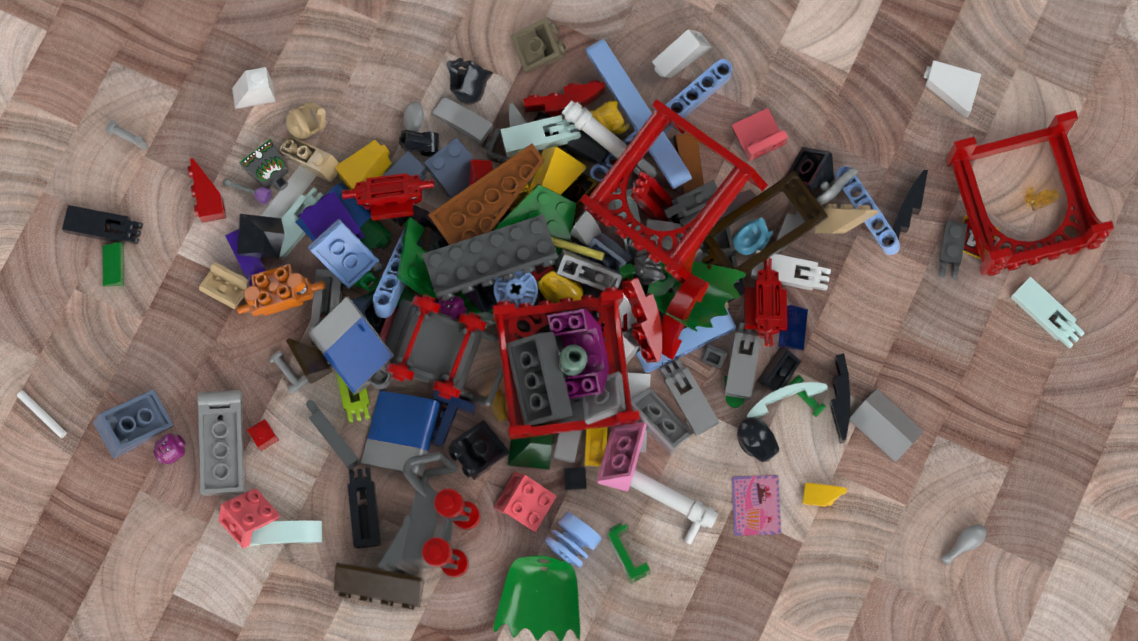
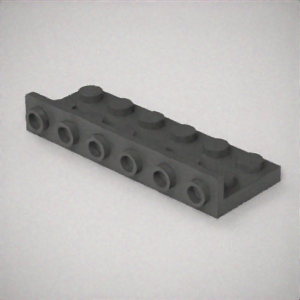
(490, 257)

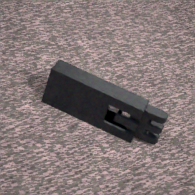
(92, 224)
(364, 517)

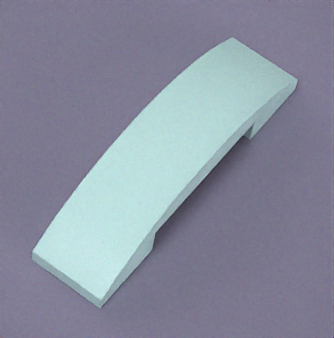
(811, 388)
(287, 532)

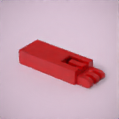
(651, 197)

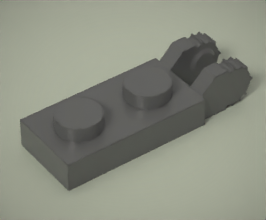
(952, 247)

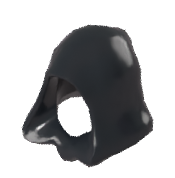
(467, 83)

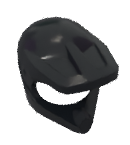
(757, 439)

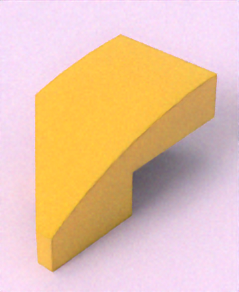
(821, 494)

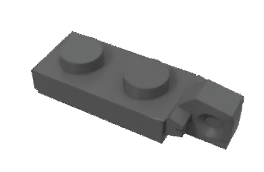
(691, 201)

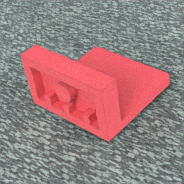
(759, 134)
(525, 501)
(245, 515)

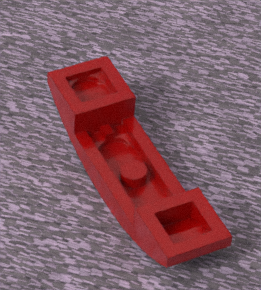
(680, 307)

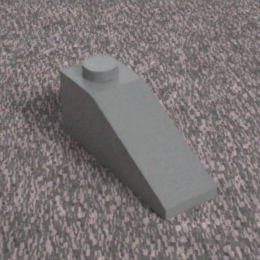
(586, 270)

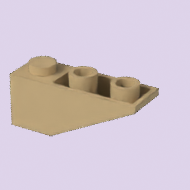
(310, 158)
(844, 218)

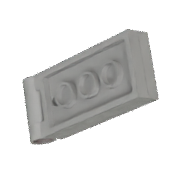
(221, 443)

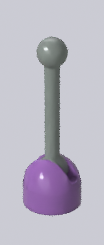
(262, 194)

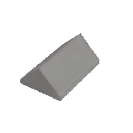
(661, 421)
(886, 425)

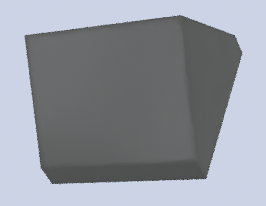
(714, 356)

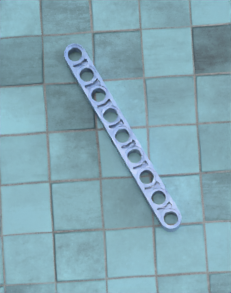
(682, 102)
(637, 111)

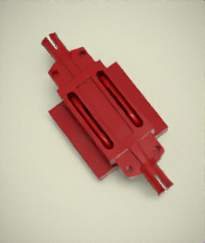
(389, 195)
(766, 304)

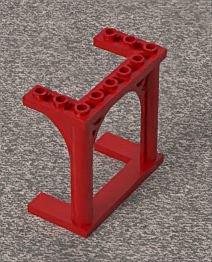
(1089, 228)
(680, 257)
(607, 306)

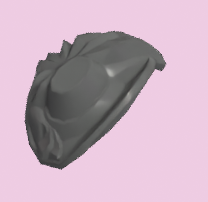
(647, 270)

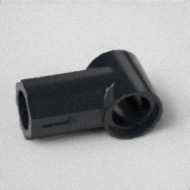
(425, 143)

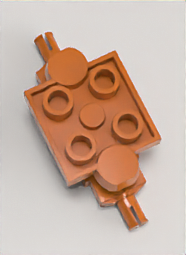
(278, 291)

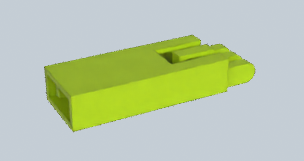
(354, 407)

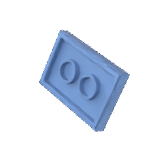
(343, 253)

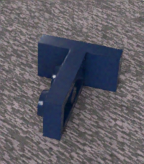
(447, 416)

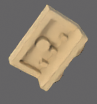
(224, 285)

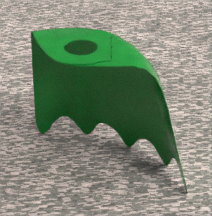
(713, 302)
(540, 598)

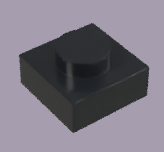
(575, 478)

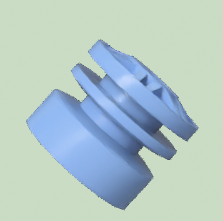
(528, 289)
(573, 539)

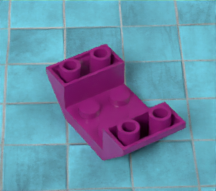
(582, 329)

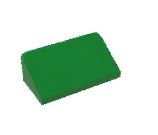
(113, 264)

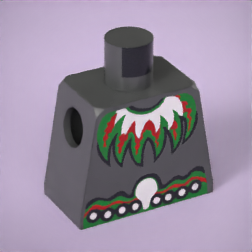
(266, 166)

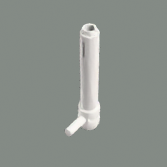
(584, 121)
(692, 509)

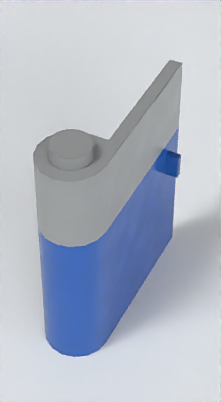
(350, 345)
(400, 430)

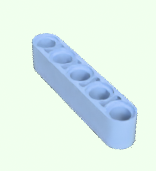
(880, 235)
(390, 287)
(693, 340)

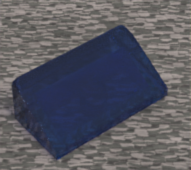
(796, 329)

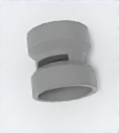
(376, 379)

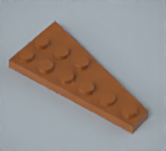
(486, 200)

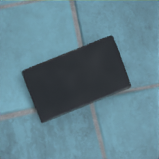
(779, 370)

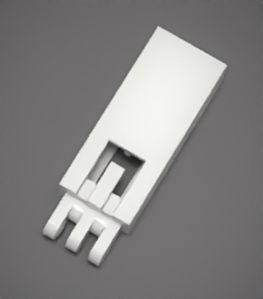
(786, 267)

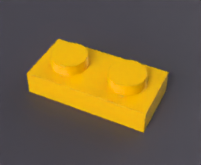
(595, 446)

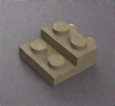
(539, 45)

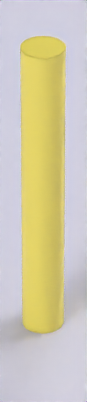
(578, 248)

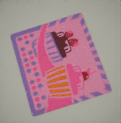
(756, 505)

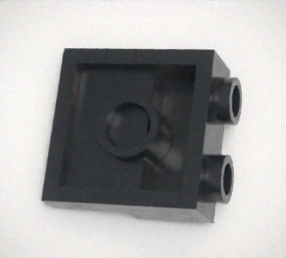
(477, 450)

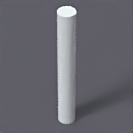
(41, 414)

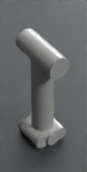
(113, 128)
(296, 383)

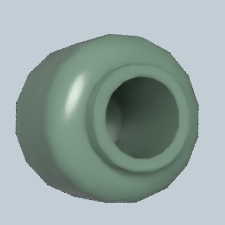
(572, 360)

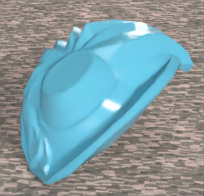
(752, 237)

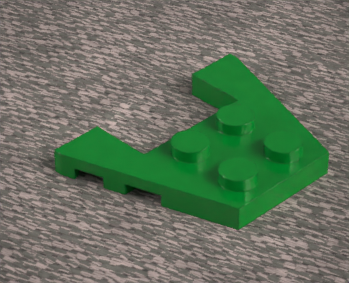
(557, 211)
(412, 266)

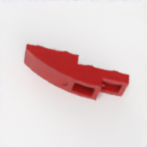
(556, 102)
(647, 328)

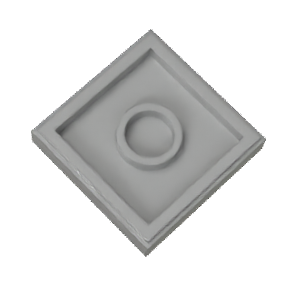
(607, 403)

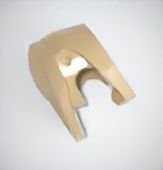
(300, 122)

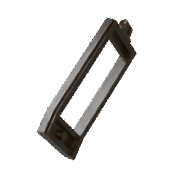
(801, 200)

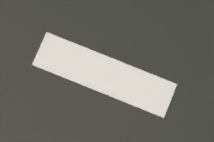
(286, 198)

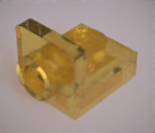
(1044, 198)

